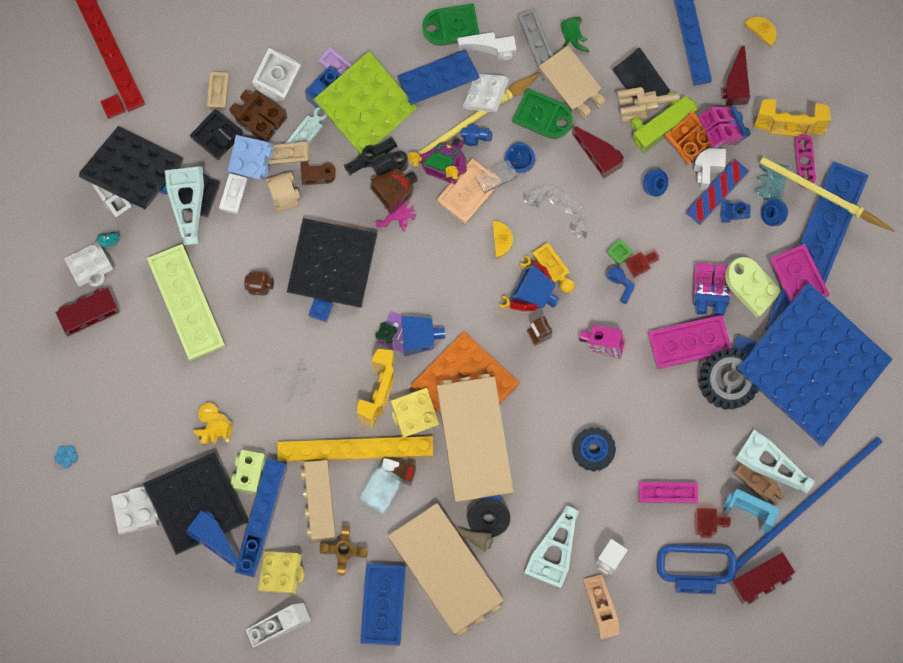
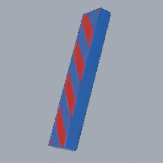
(717, 191)

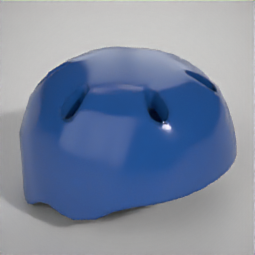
(524, 162)

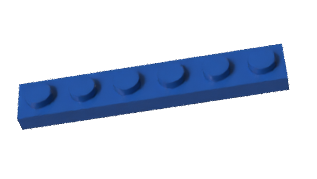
(693, 42)

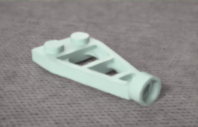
(186, 178)
(753, 449)
(547, 571)

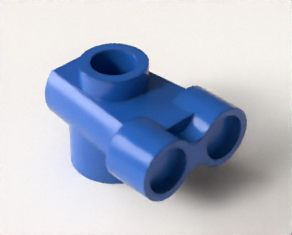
(472, 135)
(730, 211)

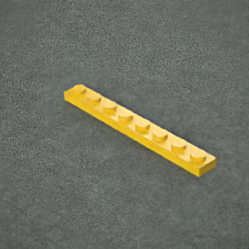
(355, 449)

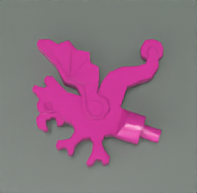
(400, 214)

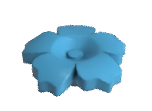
(66, 456)

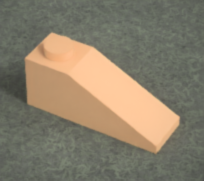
(601, 606)

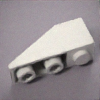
(278, 624)

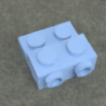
(250, 157)

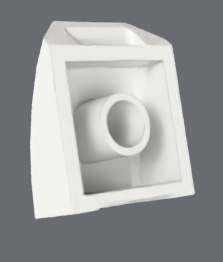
(277, 75)

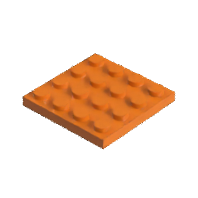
(463, 360)

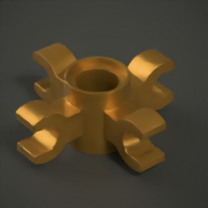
(353, 551)

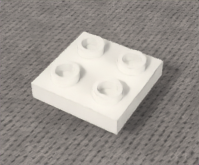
(486, 93)
(89, 265)

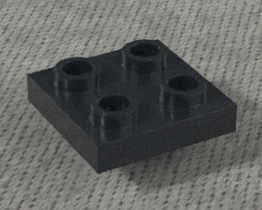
(216, 134)
(209, 194)

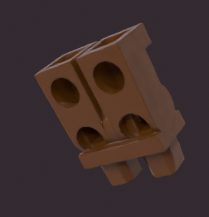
(258, 115)

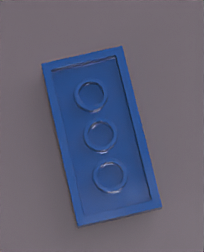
(438, 77)
(383, 604)

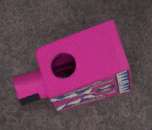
(604, 340)

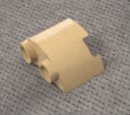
(282, 191)

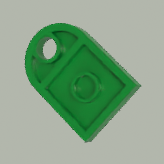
(451, 24)
(541, 115)

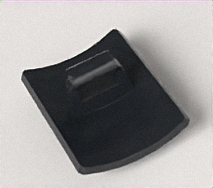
(639, 72)

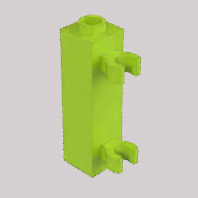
(654, 131)

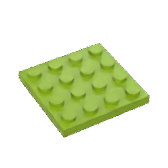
(365, 103)

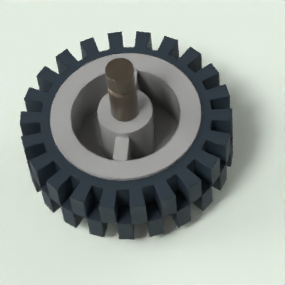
(722, 381)

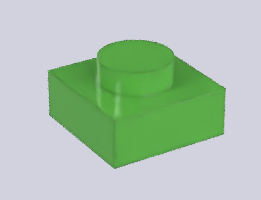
(619, 252)

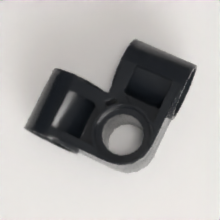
(386, 163)

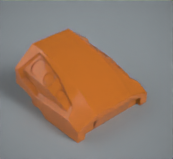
(688, 138)

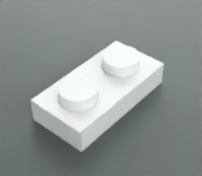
(233, 194)

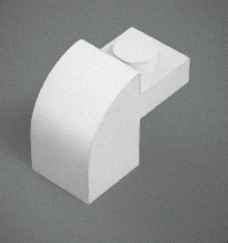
(709, 161)
(114, 203)

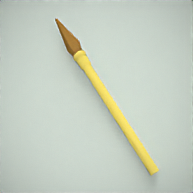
(515, 89)
(852, 208)

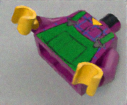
(442, 161)

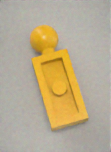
(547, 257)

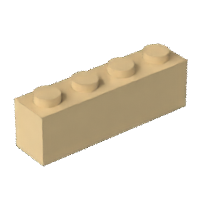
(319, 501)

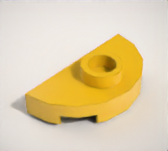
(763, 29)
(502, 239)

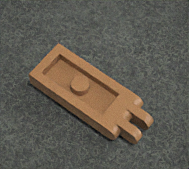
(759, 484)

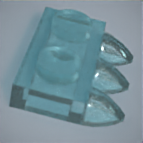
(773, 183)

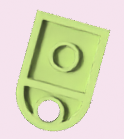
(752, 285)

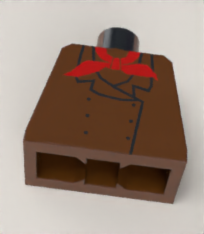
(393, 188)

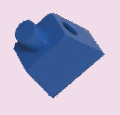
(419, 334)

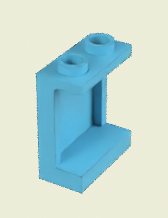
(754, 506)

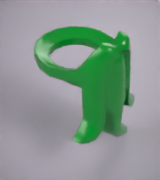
(571, 31)

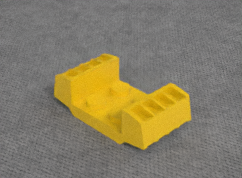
(791, 124)
(383, 363)

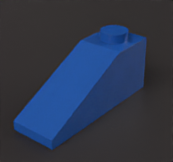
(209, 534)

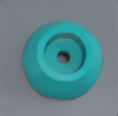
(109, 239)

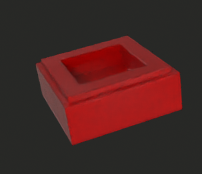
(112, 106)

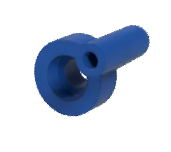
(617, 276)

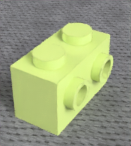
(249, 472)

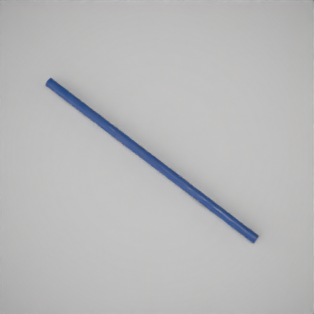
(806, 504)

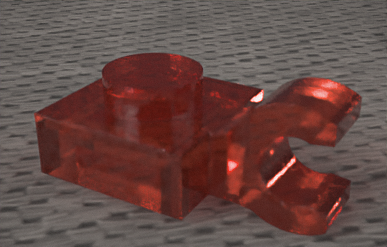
(639, 263)

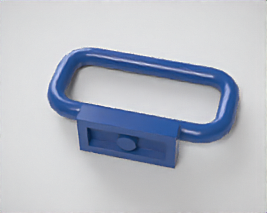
(695, 583)

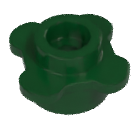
(388, 338)

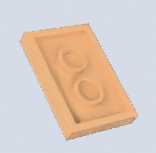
(466, 196)

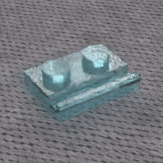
(381, 489)

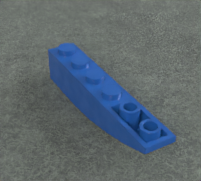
(261, 517)

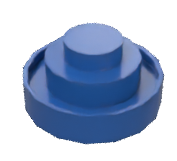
(655, 182)
(774, 212)

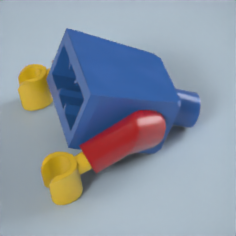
(532, 289)

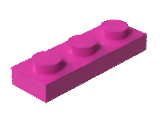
(668, 492)

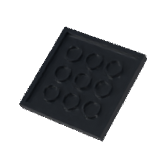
(130, 167)
(332, 263)
(187, 491)

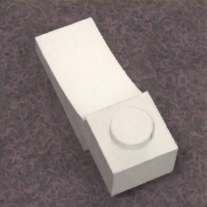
(503, 48)

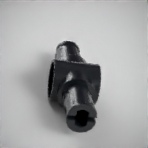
(363, 162)

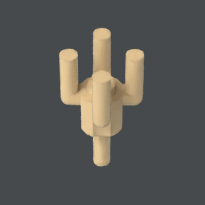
(643, 103)

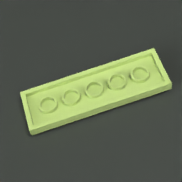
(186, 302)

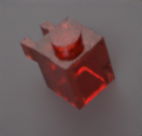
(707, 522)

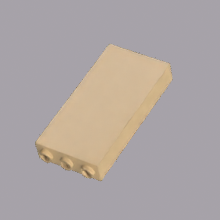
(474, 438)
(446, 570)

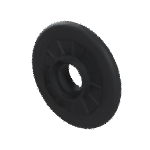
(489, 507)

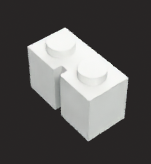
(611, 558)

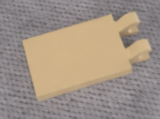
(572, 81)

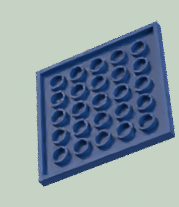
(814, 364)

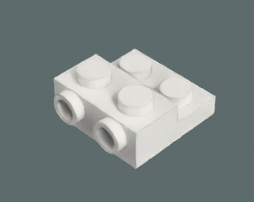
(133, 511)

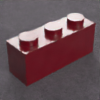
(87, 311)
(763, 579)

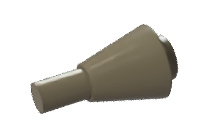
(479, 539)

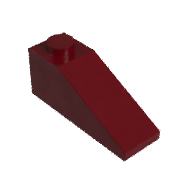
(737, 84)
(600, 153)

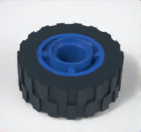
(596, 437)

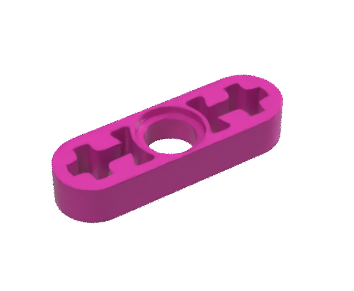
(808, 153)

